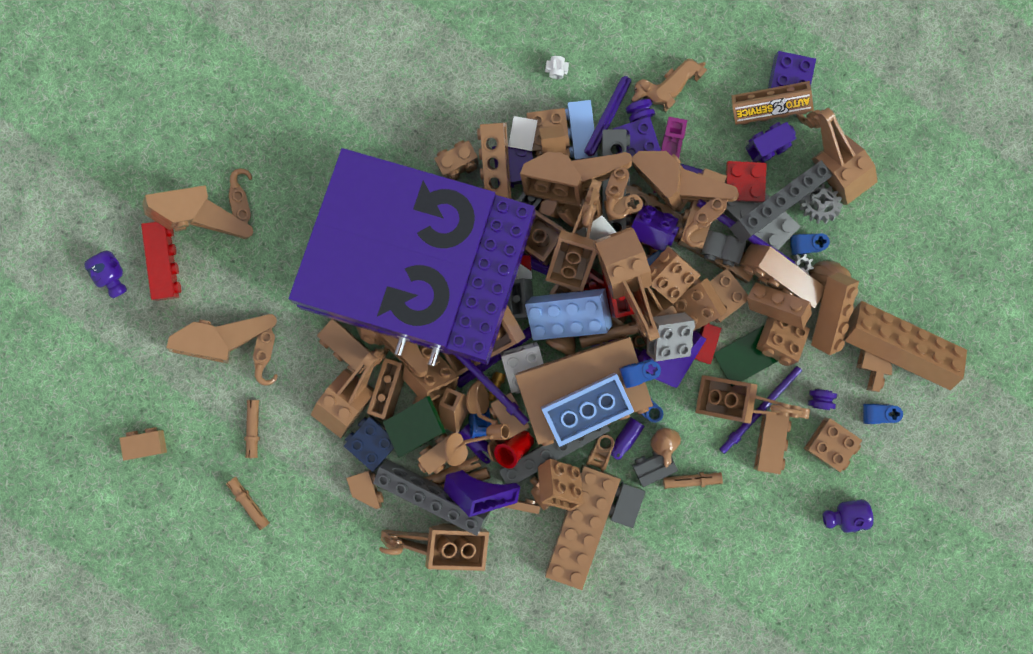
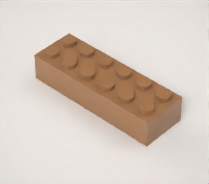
(906, 345)
(582, 529)

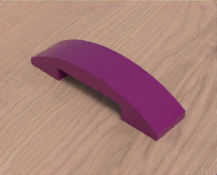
(673, 136)

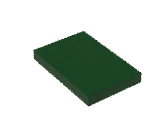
(742, 359)
(414, 426)

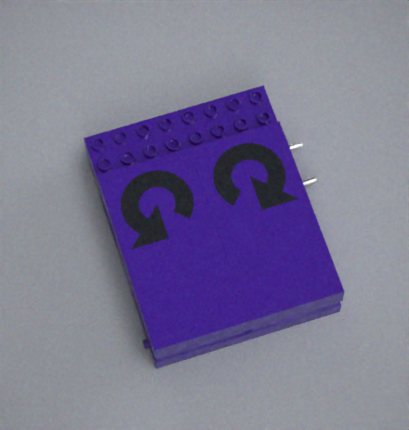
(413, 256)

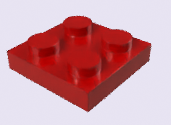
(748, 179)

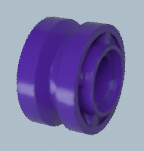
(640, 110)
(822, 399)

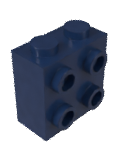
(369, 443)

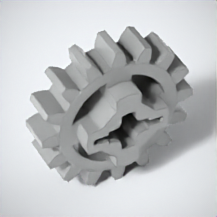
(821, 204)

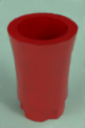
(513, 449)

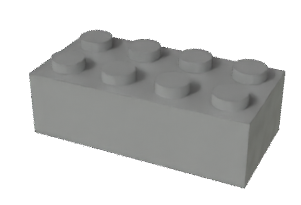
(774, 233)

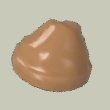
(566, 345)
(664, 443)

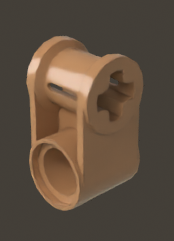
(623, 203)
(600, 453)

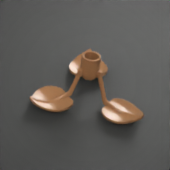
(477, 402)

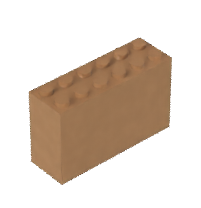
(567, 374)

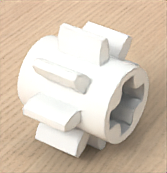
(557, 67)
(806, 261)

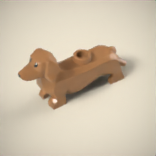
(670, 88)

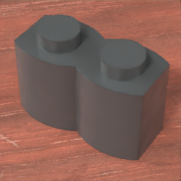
(723, 248)

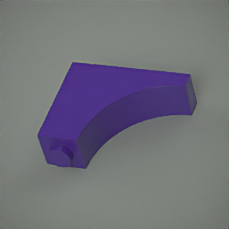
(675, 369)
(478, 496)

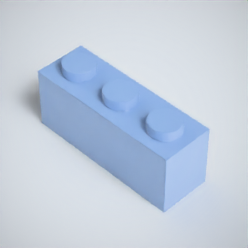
(580, 128)

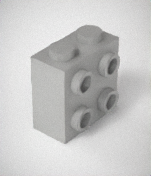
(674, 339)

